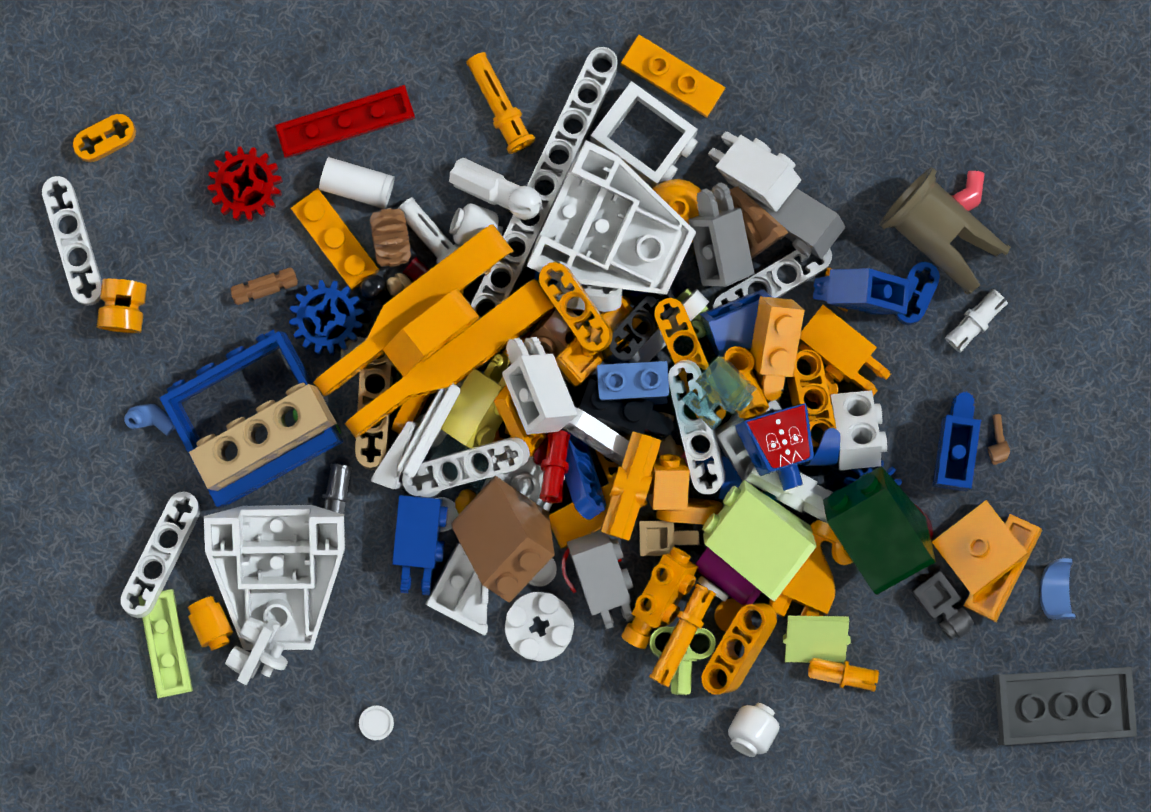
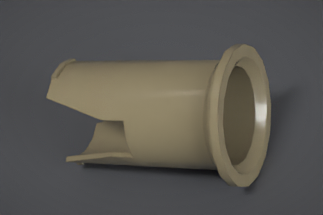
(931, 222)

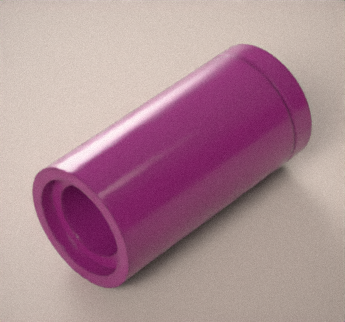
(726, 578)

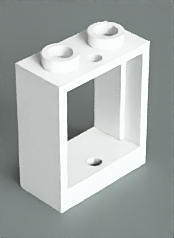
(617, 114)

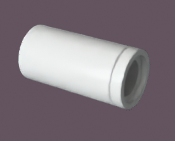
(356, 183)

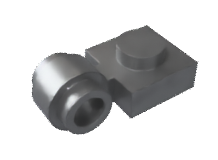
(937, 597)

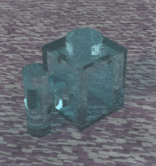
(724, 387)

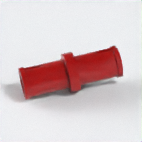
(554, 467)

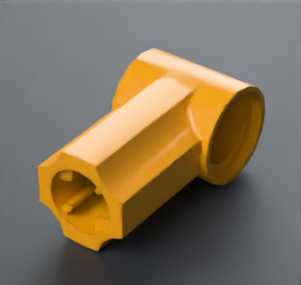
(744, 362)

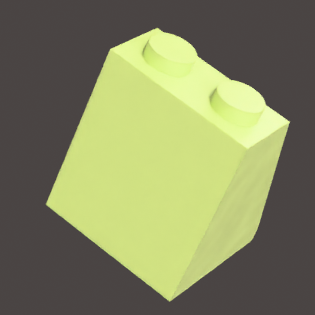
(759, 539)

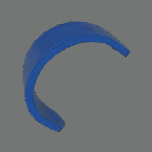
(828, 448)

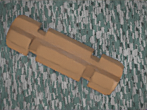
(264, 286)

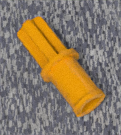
(843, 674)

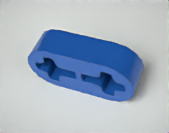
(924, 296)

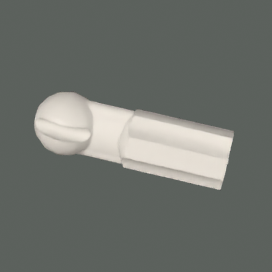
(493, 188)

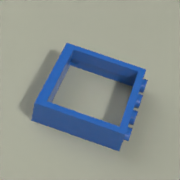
(211, 375)

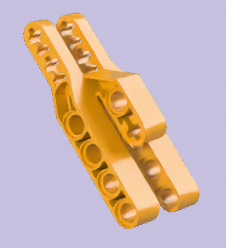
(429, 317)

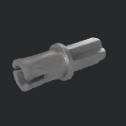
(337, 488)

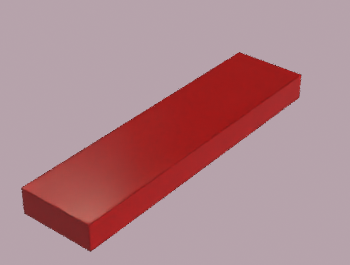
(344, 121)

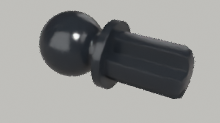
(374, 289)

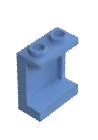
(634, 381)

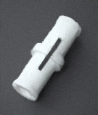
(976, 320)

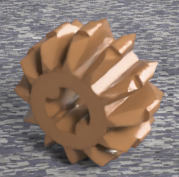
(390, 237)

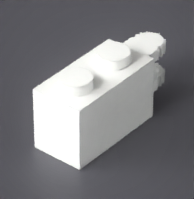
(756, 170)
(537, 387)

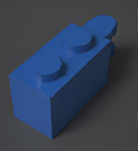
(957, 446)
(418, 538)

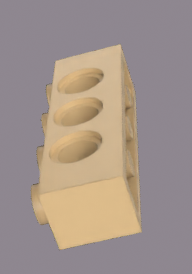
(312, 419)

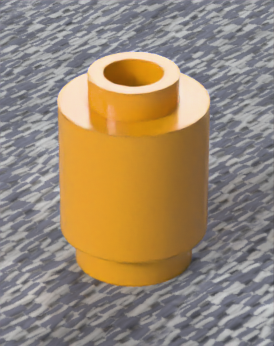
(210, 623)

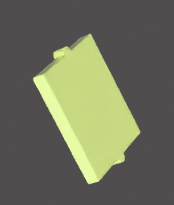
(816, 638)

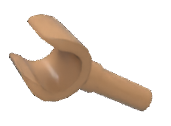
(999, 452)

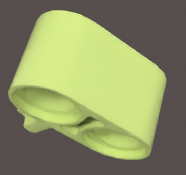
(682, 680)

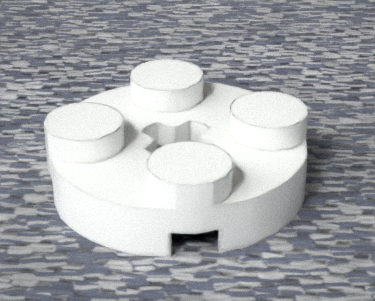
(521, 617)

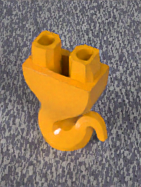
(814, 582)

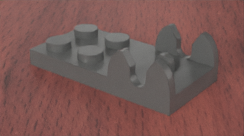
(1065, 705)

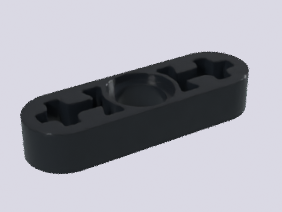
(625, 330)

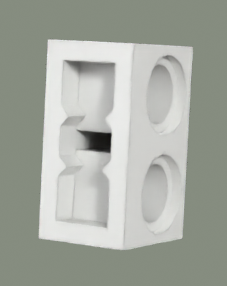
(858, 423)

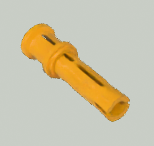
(506, 116)

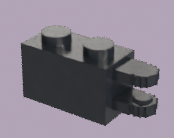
(625, 414)

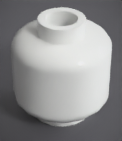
(470, 221)
(753, 729)

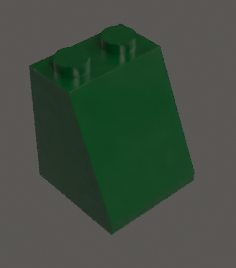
(880, 529)

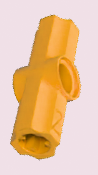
(630, 486)

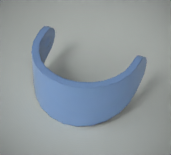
(1055, 590)

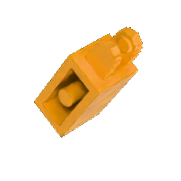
(776, 343)
(841, 349)

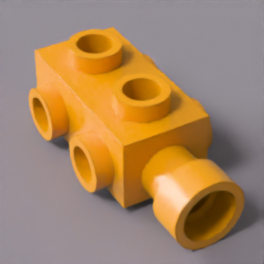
(663, 596)

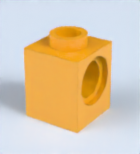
(669, 483)

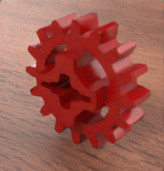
(230, 180)

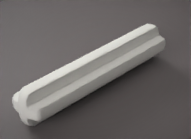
(428, 430)

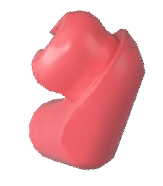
(972, 194)

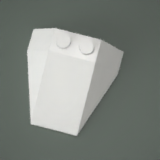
(611, 228)
(276, 566)

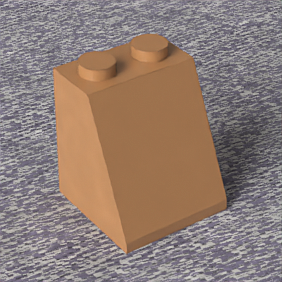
(504, 538)

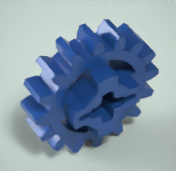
(341, 321)

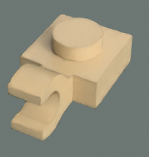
(660, 537)

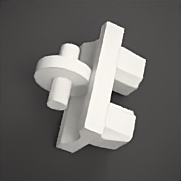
(248, 663)

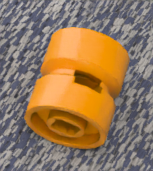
(121, 318)

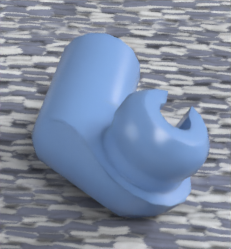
(149, 415)

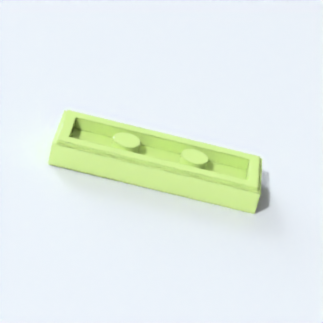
(166, 647)

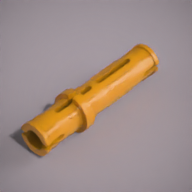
(689, 621)

